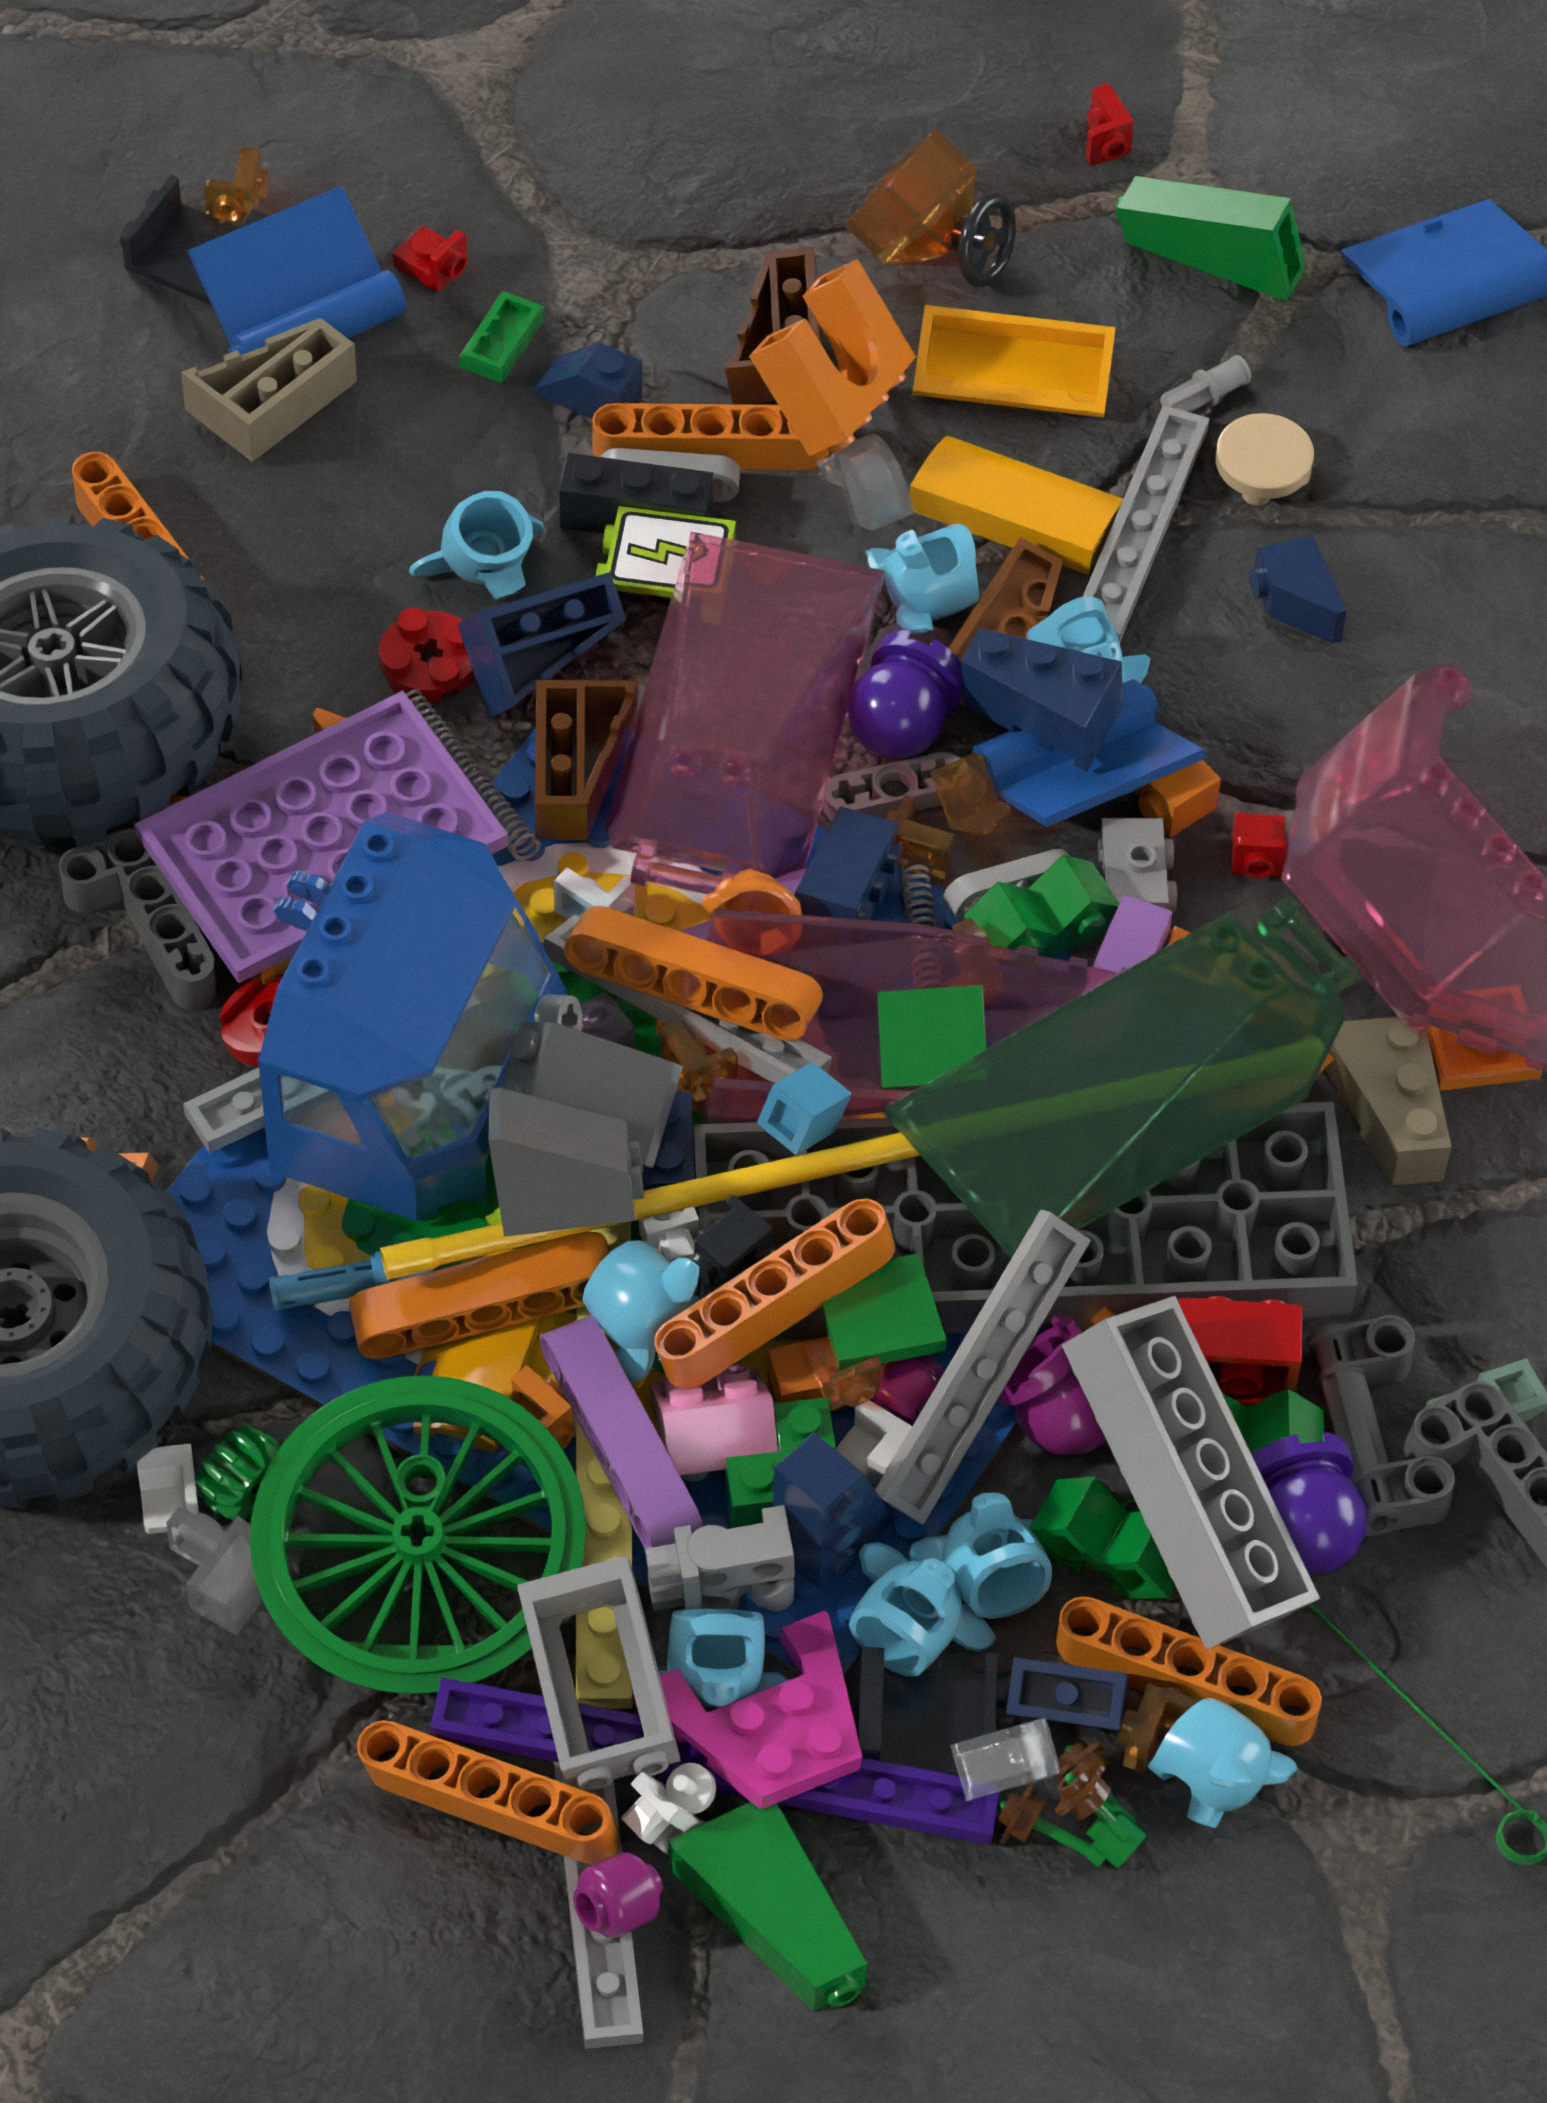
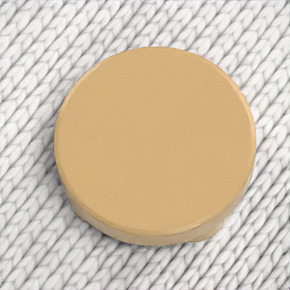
(1264, 457)

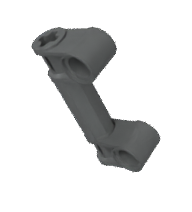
(1344, 1379)

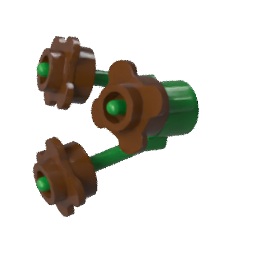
(1081, 1794)

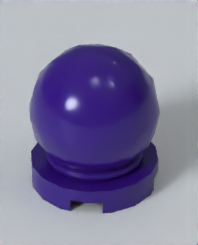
(904, 696)
(1315, 1498)

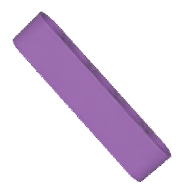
(620, 1432)

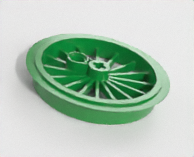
(368, 1411)

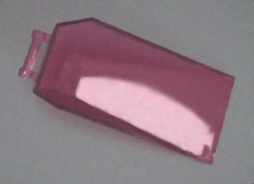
(741, 713)

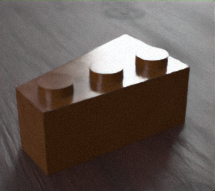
(775, 304)
(578, 748)

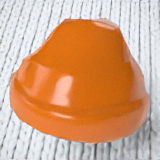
(754, 893)

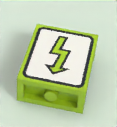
(650, 546)

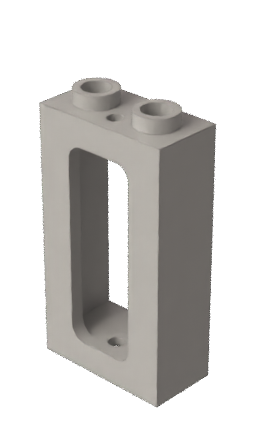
(544, 1608)

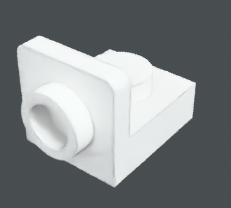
(577, 894)

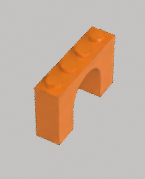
(870, 353)

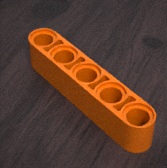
(749, 434)
(107, 493)
(693, 973)
(475, 1296)
(757, 1312)
(1171, 1648)
(503, 1811)

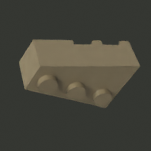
(273, 389)
(1394, 1094)

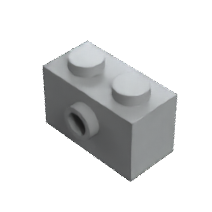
(1136, 860)

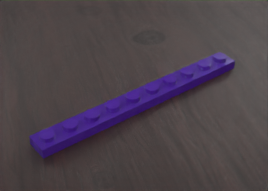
(875, 1793)

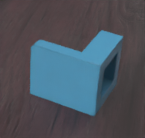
(804, 1108)

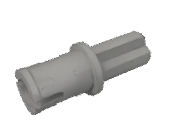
(1208, 385)

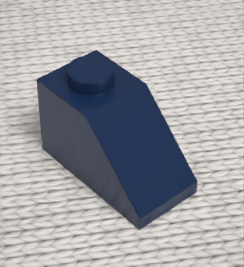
(592, 379)
(1299, 588)

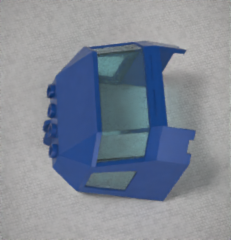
(398, 1019)

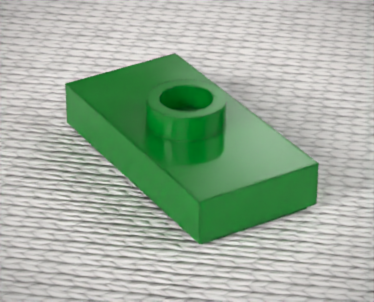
(502, 337)

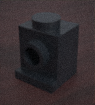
(731, 1244)

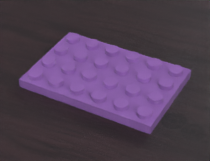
(301, 811)

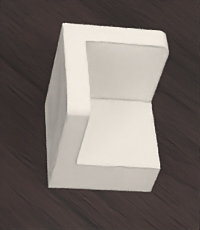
(873, 1441)
(165, 1484)

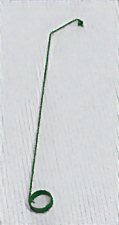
(1516, 1814)

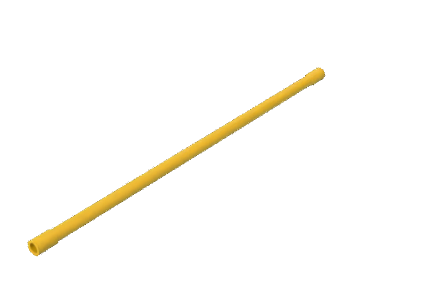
(429, 1253)

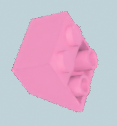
(715, 1420)

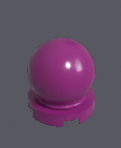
(1050, 1396)

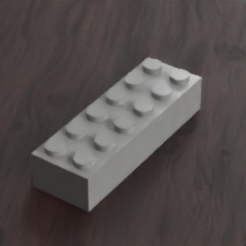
(1190, 1471)

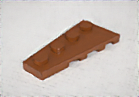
(1015, 597)

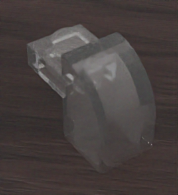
(869, 481)
(225, 1580)
(1006, 1759)

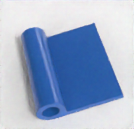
(297, 270)
(1452, 270)
(1054, 789)

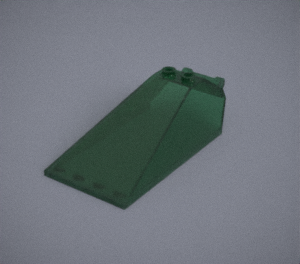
(1134, 1075)

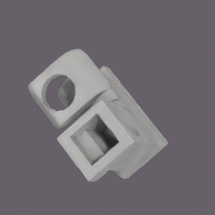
(722, 1564)

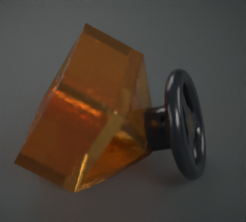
(927, 213)

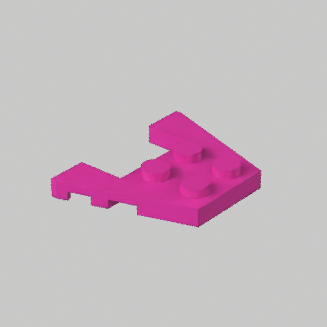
(783, 1735)

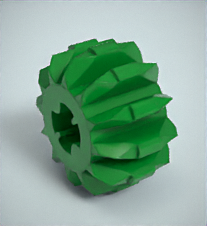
(236, 1471)

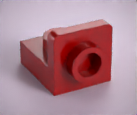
(1109, 125)
(432, 257)
(1258, 845)

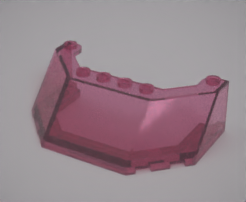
(1423, 877)

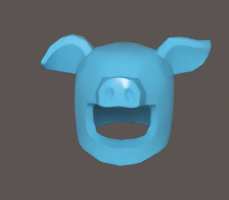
(484, 543)
(929, 576)
(1087, 628)
(634, 1296)
(993, 1558)
(913, 1611)
(720, 1654)
(1220, 1759)

